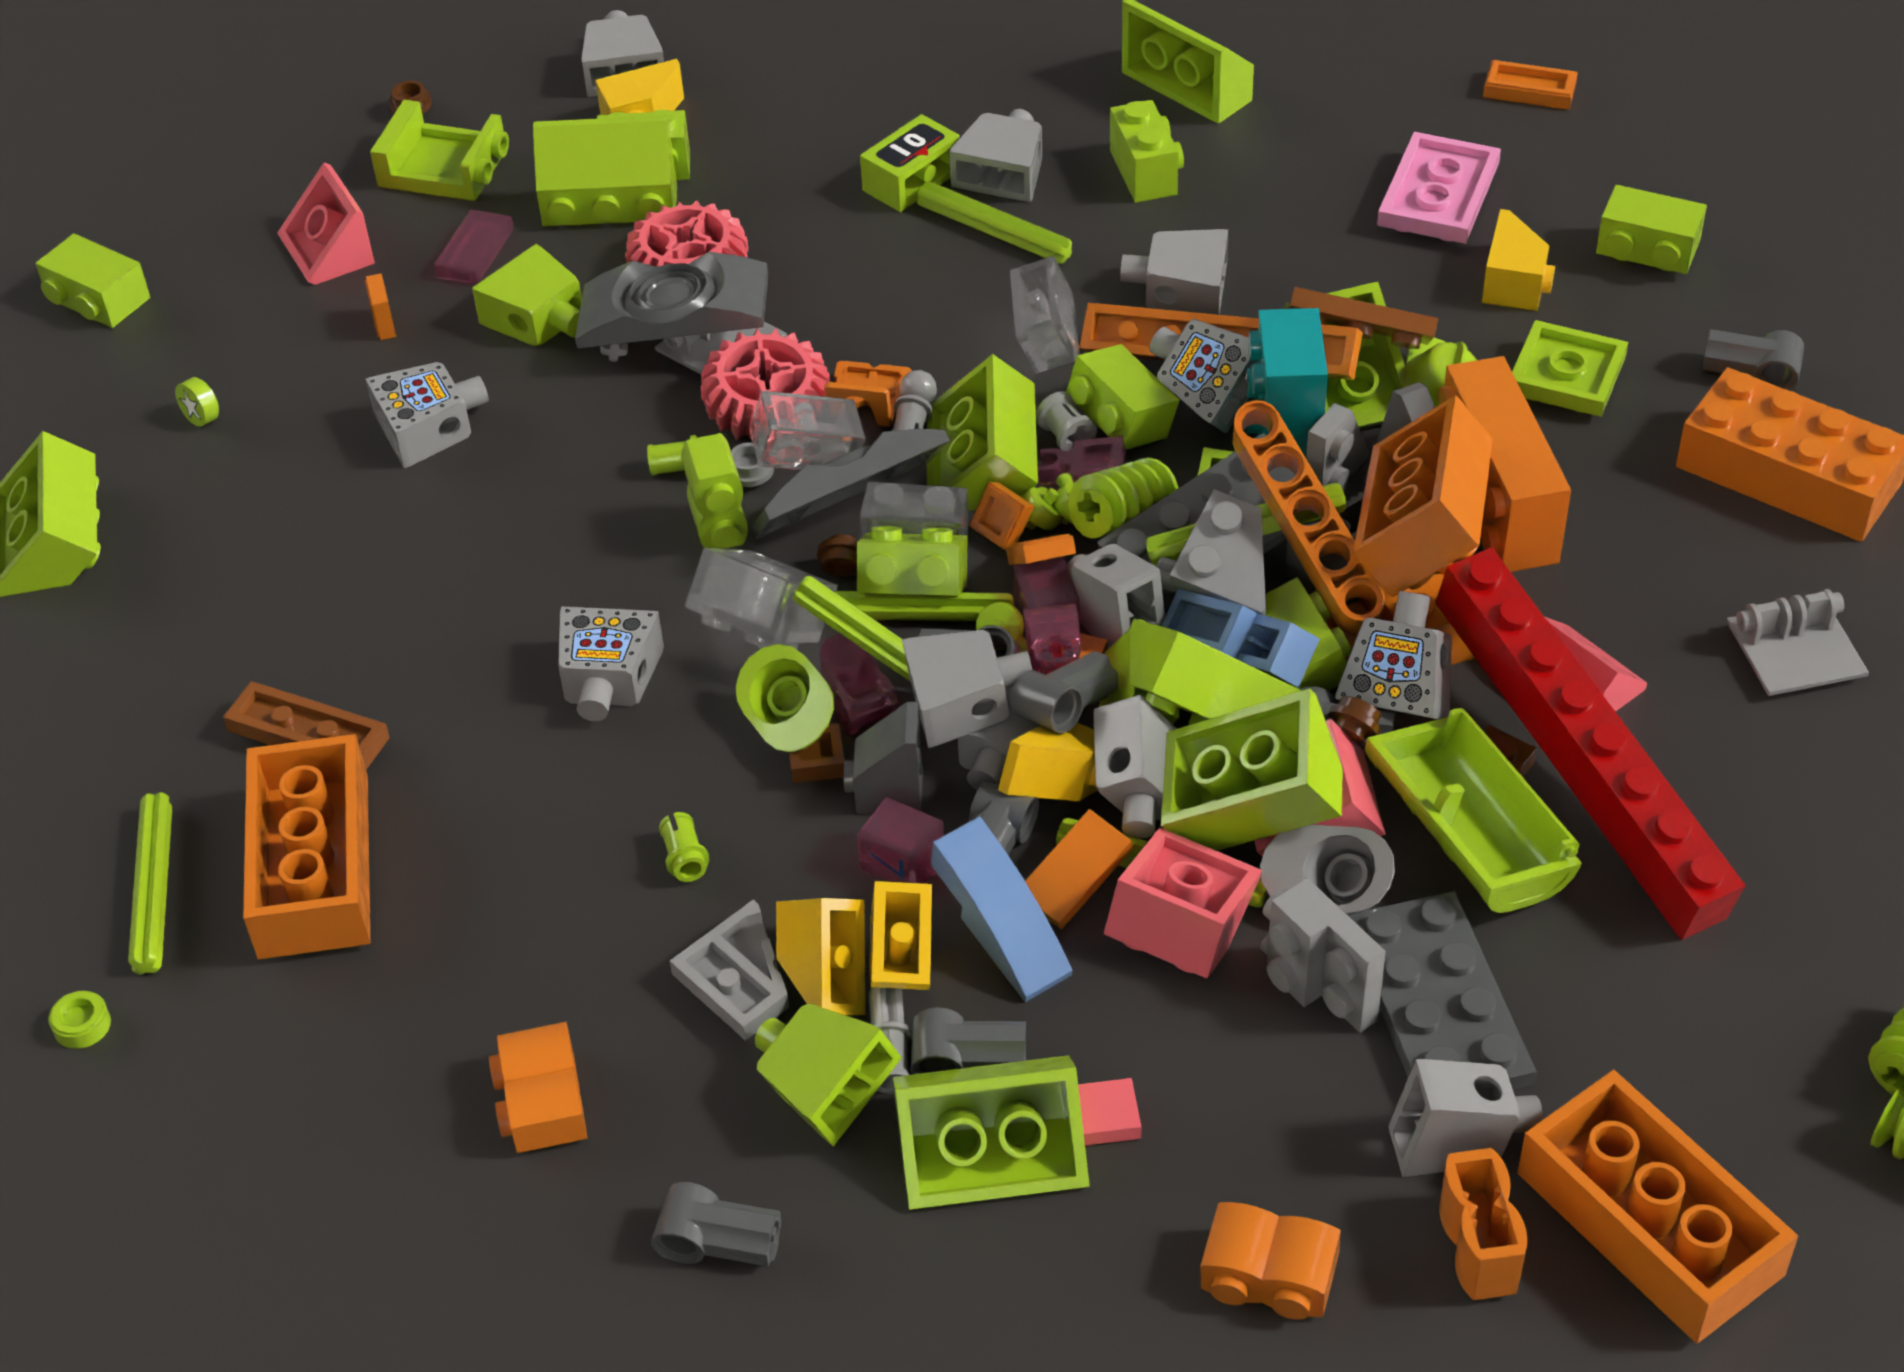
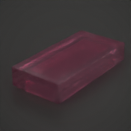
(473, 246)

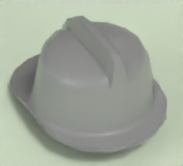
(1344, 862)

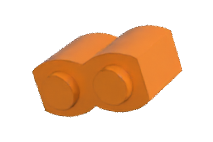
(539, 1087)
(1482, 1224)
(1270, 1260)

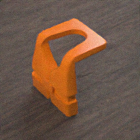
(868, 386)

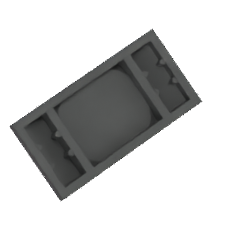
(673, 300)
(847, 476)

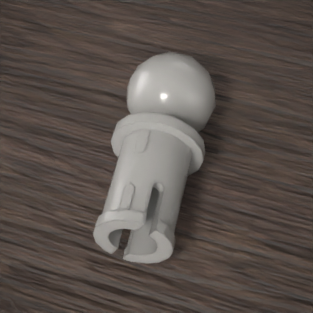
(913, 405)

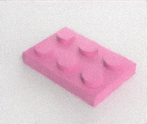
(1439, 187)

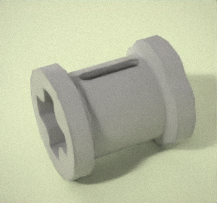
(1060, 416)

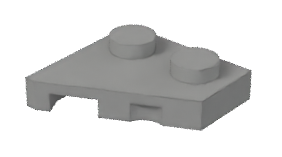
(1336, 447)
(1225, 554)
(735, 972)

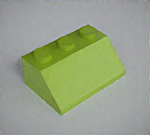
(1183, 63)
(603, 169)
(989, 432)
(48, 517)
(1193, 675)
(1252, 773)
(991, 1132)

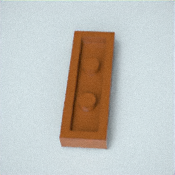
(1404, 327)
(285, 718)

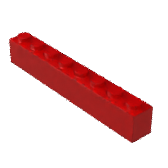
(1589, 745)

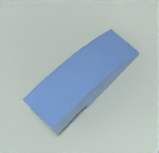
(1252, 638)
(1000, 908)

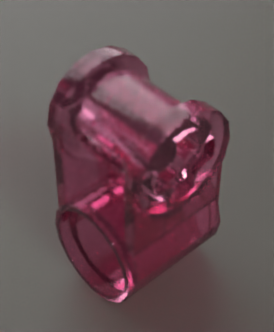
(1052, 636)
(857, 684)

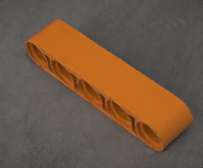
(1301, 494)

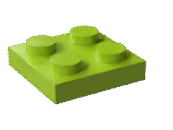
(1569, 367)

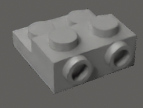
(1323, 953)

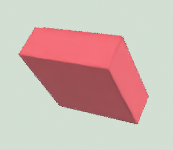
(1109, 1111)

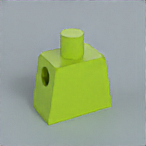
(530, 298)
(825, 1066)

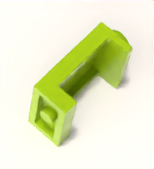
(437, 157)

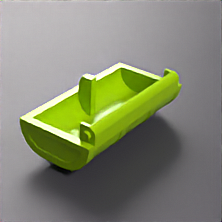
(1478, 810)

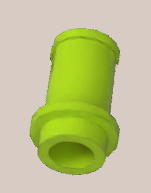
(666, 457)
(685, 857)

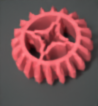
(684, 235)
(753, 365)

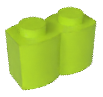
(714, 492)

